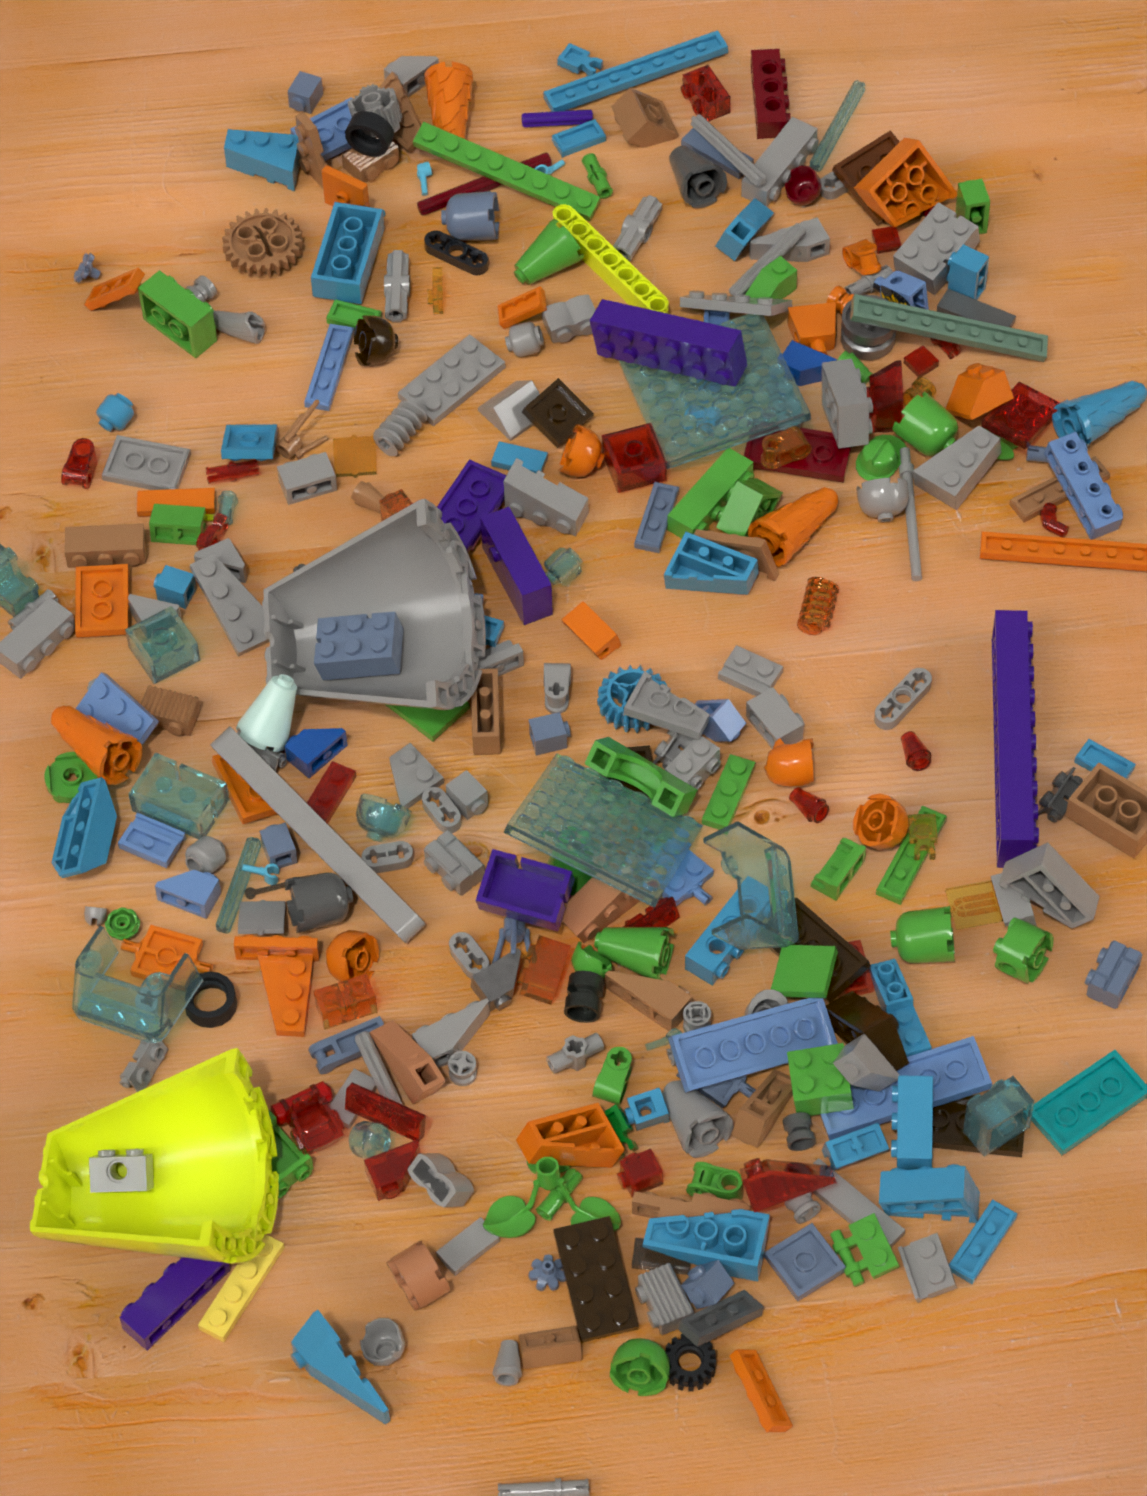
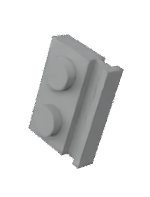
(750, 671)
(927, 1267)

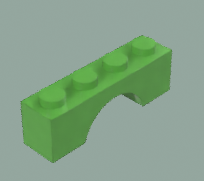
(621, 763)

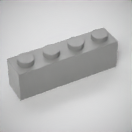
(782, 155)

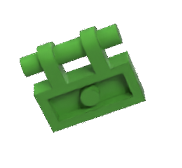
(873, 1246)

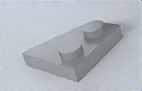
(412, 775)

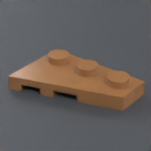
(410, 122)
(309, 147)
(750, 546)

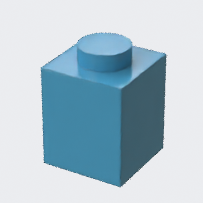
(175, 586)

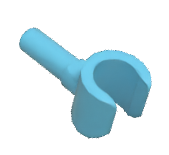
(549, 170)
(423, 171)
(270, 868)

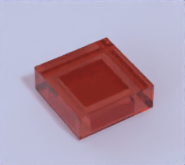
(886, 239)
(921, 361)

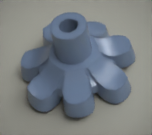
(86, 269)
(547, 1273)

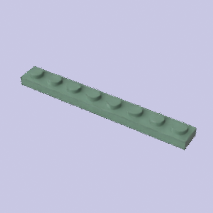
(949, 328)

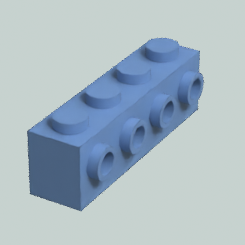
(1083, 485)

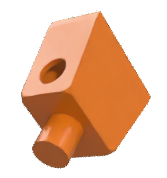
(813, 325)

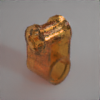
(786, 445)

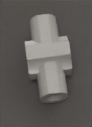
(575, 1053)

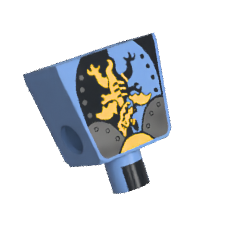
(903, 289)

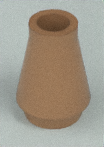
(367, 496)

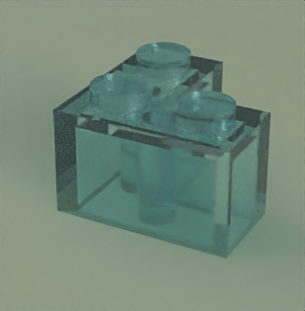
(14, 586)

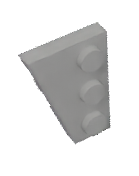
(662, 708)

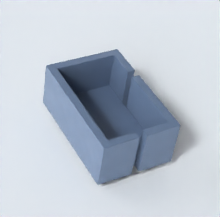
(358, 646)

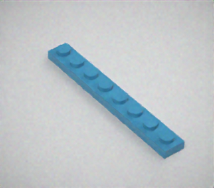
(636, 72)

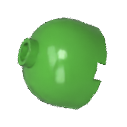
(640, 1367)

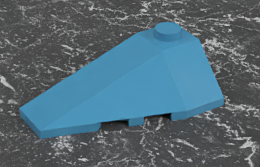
(732, 1238)
(320, 1353)

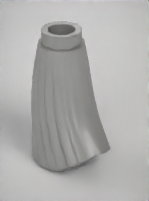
(244, 326)

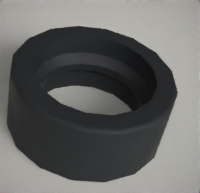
(373, 123)
(221, 1015)

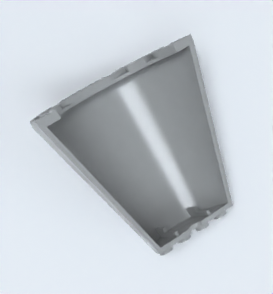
(400, 566)

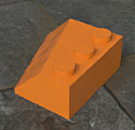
(904, 183)

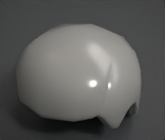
(382, 1342)

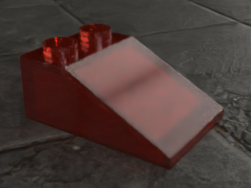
(777, 1181)

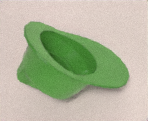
(879, 457)

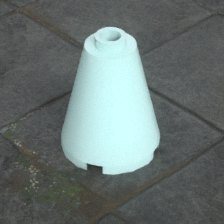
(270, 715)

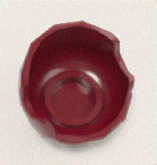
(803, 185)

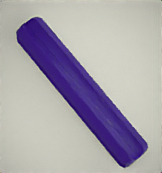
(556, 118)

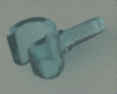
(664, 1041)

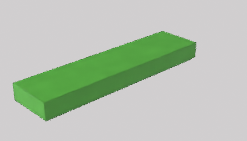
(903, 867)

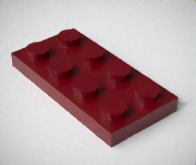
(823, 462)

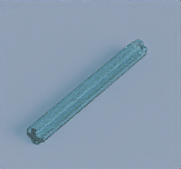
(837, 125)

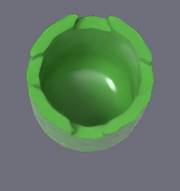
(927, 425)
(924, 936)

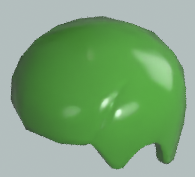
(590, 960)

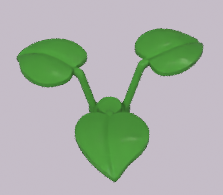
(511, 1218)

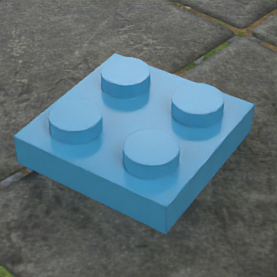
(249, 442)

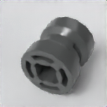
(799, 1132)

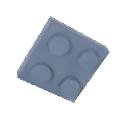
(804, 1262)

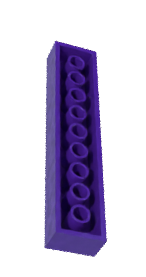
(1014, 735)

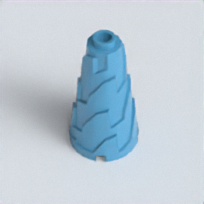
(1098, 412)

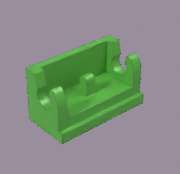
(176, 524)
(839, 869)

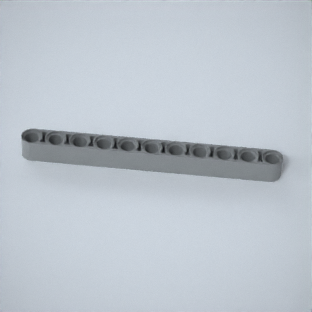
(318, 835)

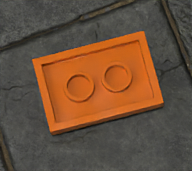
(101, 600)

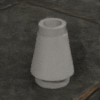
(507, 1365)

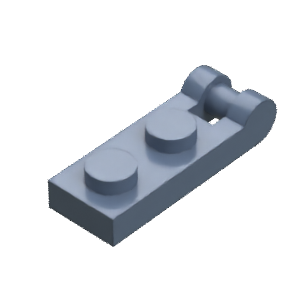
(343, 1046)

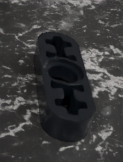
(463, 261)

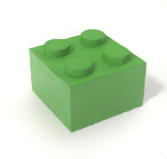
(816, 1081)

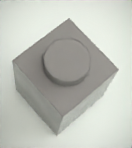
(467, 795)

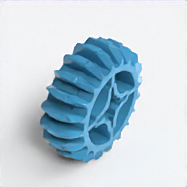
(621, 687)

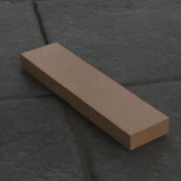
(1032, 501)

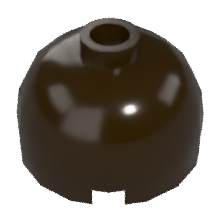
(375, 340)

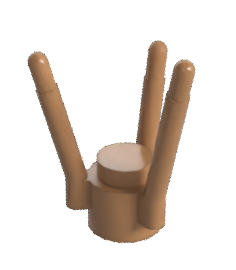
(290, 443)

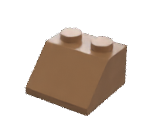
(643, 119)

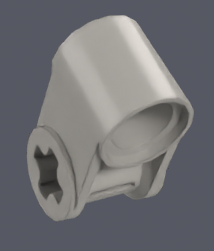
(556, 686)

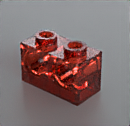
(706, 93)

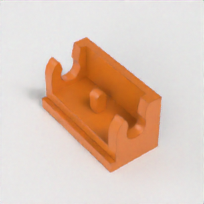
(592, 630)

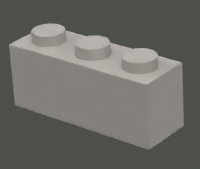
(36, 637)

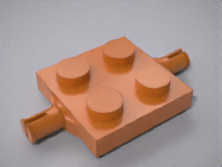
(162, 951)

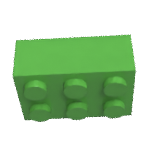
(177, 313)

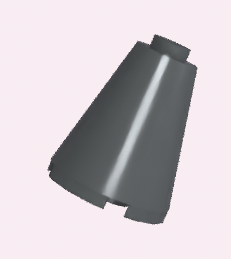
(697, 177)

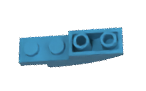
(896, 999)

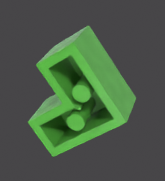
(747, 503)

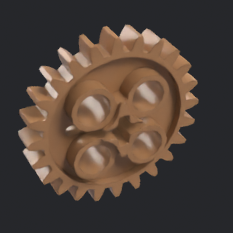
(249, 252)

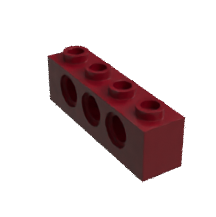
(768, 92)

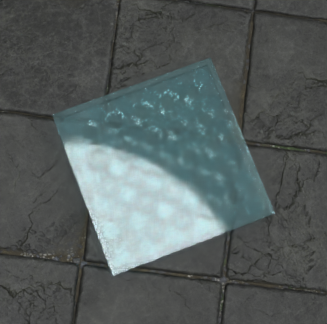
(706, 417)
(603, 829)

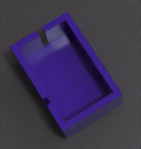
(526, 895)

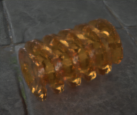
(817, 606)

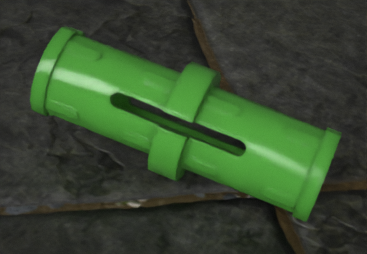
(593, 167)

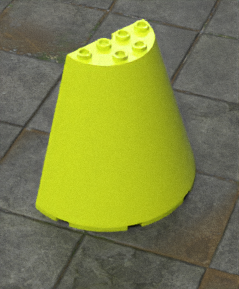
(209, 1169)

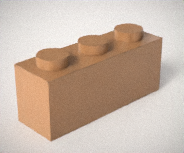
(105, 545)
(486, 714)

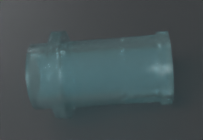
(227, 503)

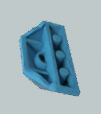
(85, 830)

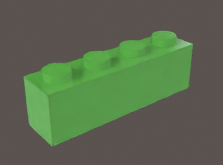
(709, 495)

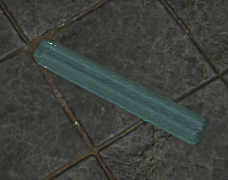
(237, 886)

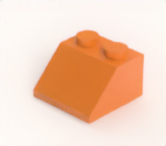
(978, 391)

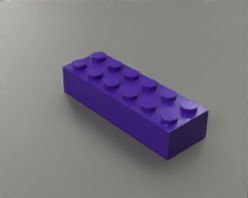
(669, 342)

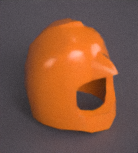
(790, 763)

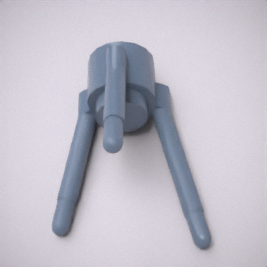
(513, 932)

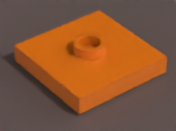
(343, 188)

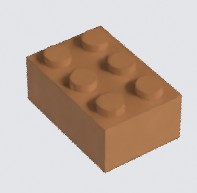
(1111, 809)

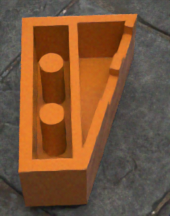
(572, 1138)

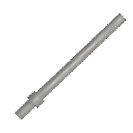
(906, 473)

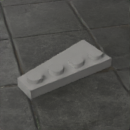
(738, 304)
(232, 603)

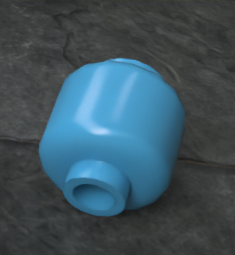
(115, 412)

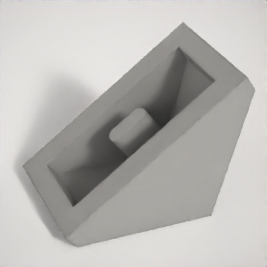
(228, 556)
(144, 607)

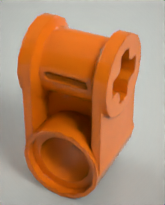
(862, 257)

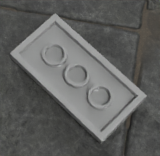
(452, 379)

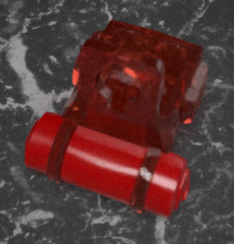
(310, 1118)

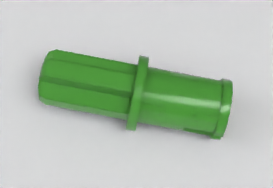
(556, 1198)

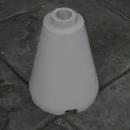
(696, 1120)

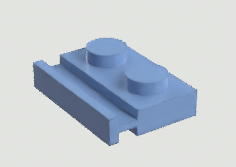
(151, 840)

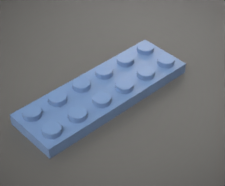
(750, 1043)
(956, 1073)

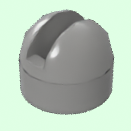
(94, 912)

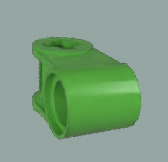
(613, 1079)
(714, 1181)

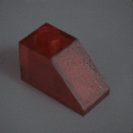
(389, 1170)

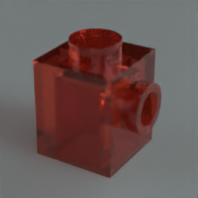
(640, 1172)

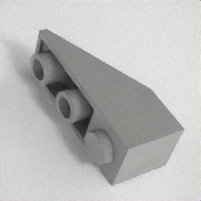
(809, 247)
(452, 1032)

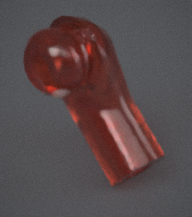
(1050, 522)

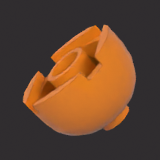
(581, 453)
(881, 822)
(351, 955)

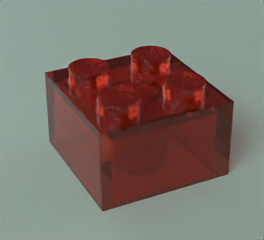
(634, 457)

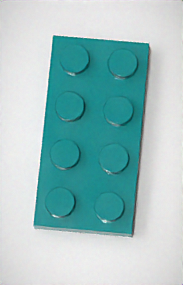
(1088, 1102)

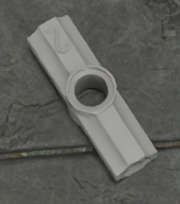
(638, 227)
(397, 286)

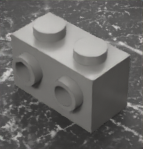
(696, 762)

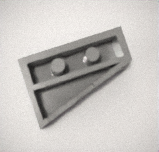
(958, 467)
(543, 501)
(1053, 884)

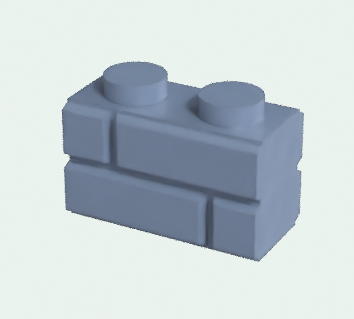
(1113, 974)

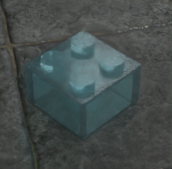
(162, 644)
(998, 1115)

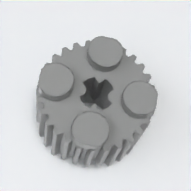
(378, 101)

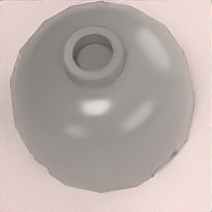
(883, 499)

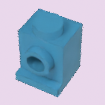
(651, 1101)

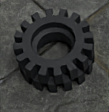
(690, 1378)

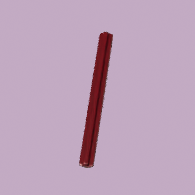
(478, 185)

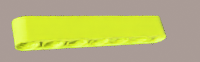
(609, 263)

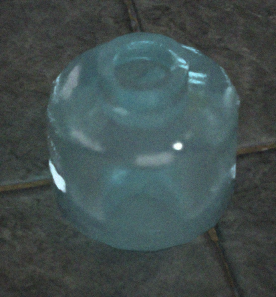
(563, 566)
(369, 1139)

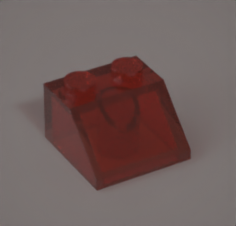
(886, 396)

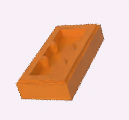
(522, 307)

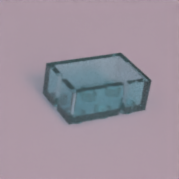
(179, 804)

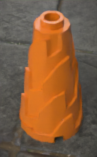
(449, 96)
(794, 523)
(99, 745)

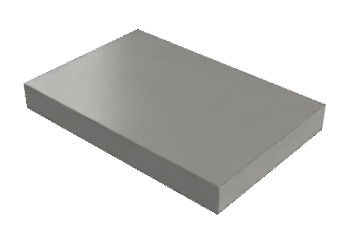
(145, 464)

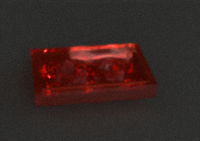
(1022, 417)

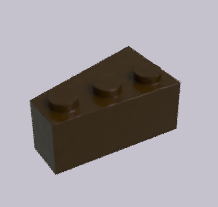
(857, 1016)

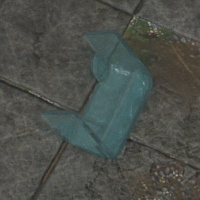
(763, 889)
(125, 1008)

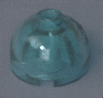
(381, 818)

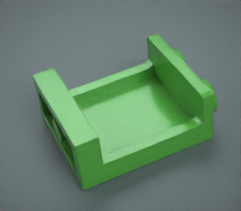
(289, 1162)

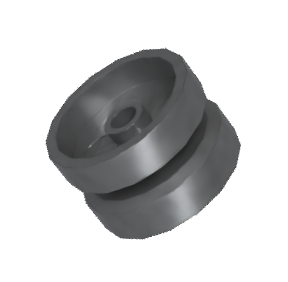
(865, 340)

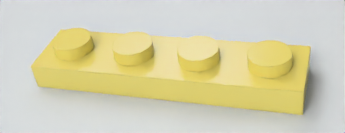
(239, 1291)

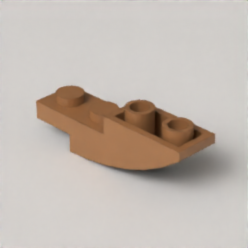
(653, 1206)

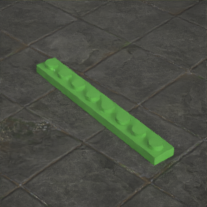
(505, 170)

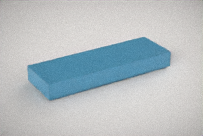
(982, 1241)

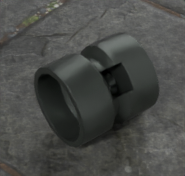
(583, 996)

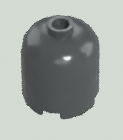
(317, 901)

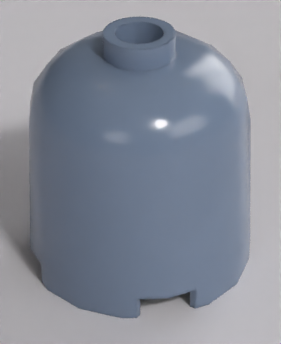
(472, 216)

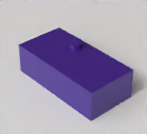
(516, 565)

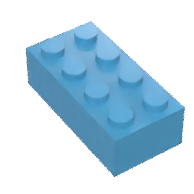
(347, 253)

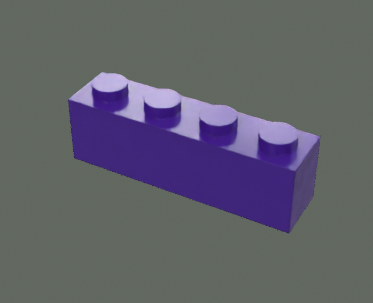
(170, 1298)

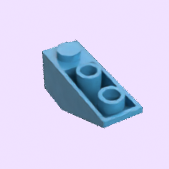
(744, 229)

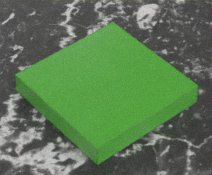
(804, 971)

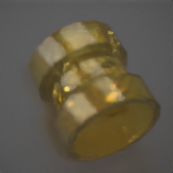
(919, 386)

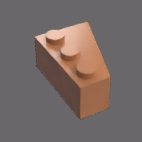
(595, 908)

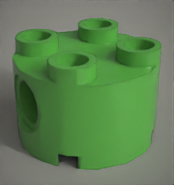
(1023, 950)

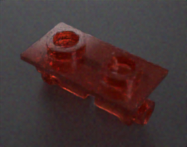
(660, 916)

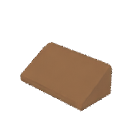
(550, 1347)

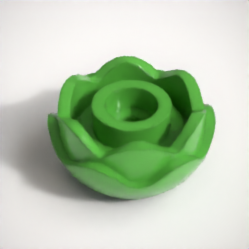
(119, 917)

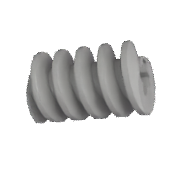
(399, 427)

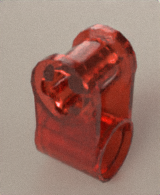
(80, 467)

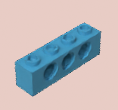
(700, 958)

